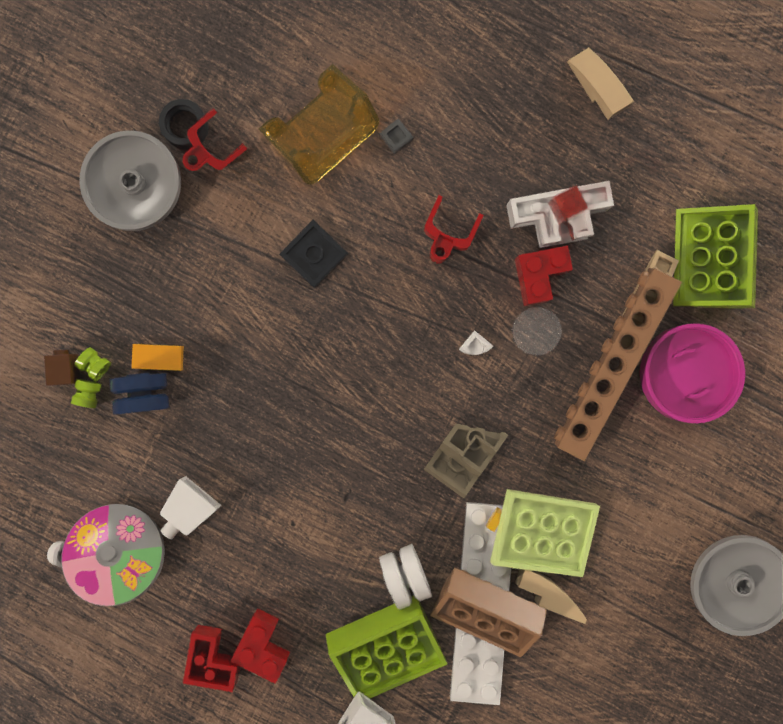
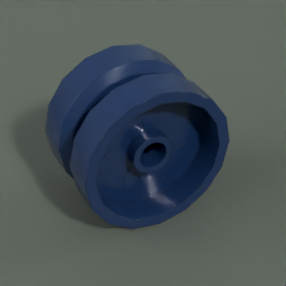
(139, 393)

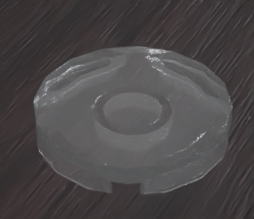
(536, 331)

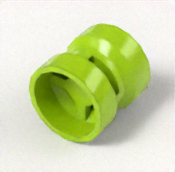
(92, 364)
(86, 393)

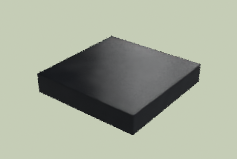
(313, 254)

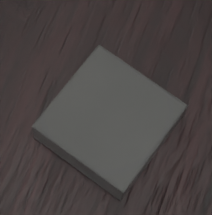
(396, 136)

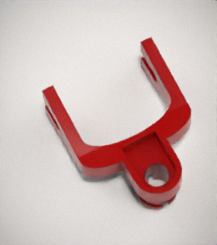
(200, 151)
(443, 241)

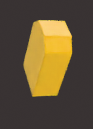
(494, 520)

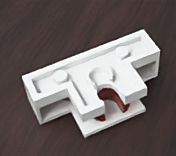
(536, 210)

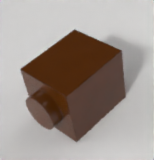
(61, 368)

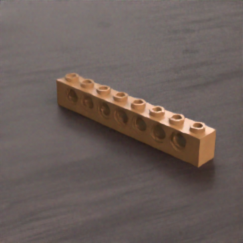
(665, 290)

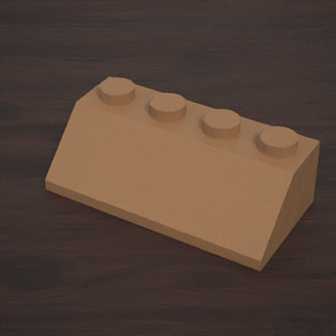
(489, 612)

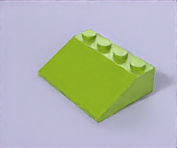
(716, 256)
(385, 649)

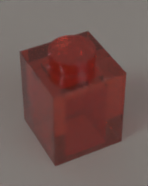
(568, 205)

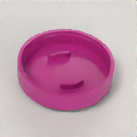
(692, 373)

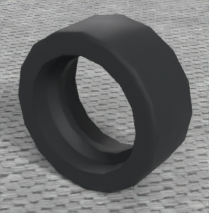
(172, 109)

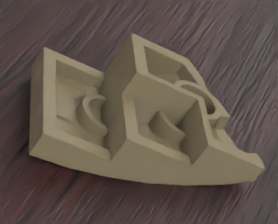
(464, 457)

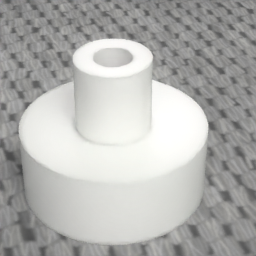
(55, 553)

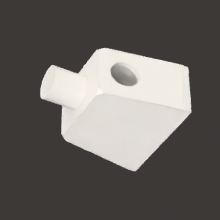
(186, 508)
(365, 711)

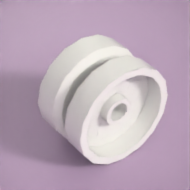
(405, 576)

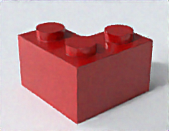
(535, 270)
(257, 652)
(205, 665)

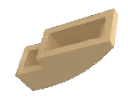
(600, 83)
(549, 594)

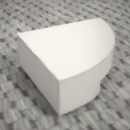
(475, 345)

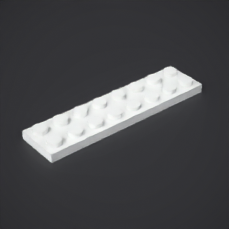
(477, 663)

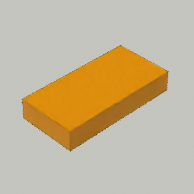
(157, 357)

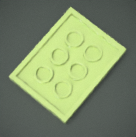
(544, 533)

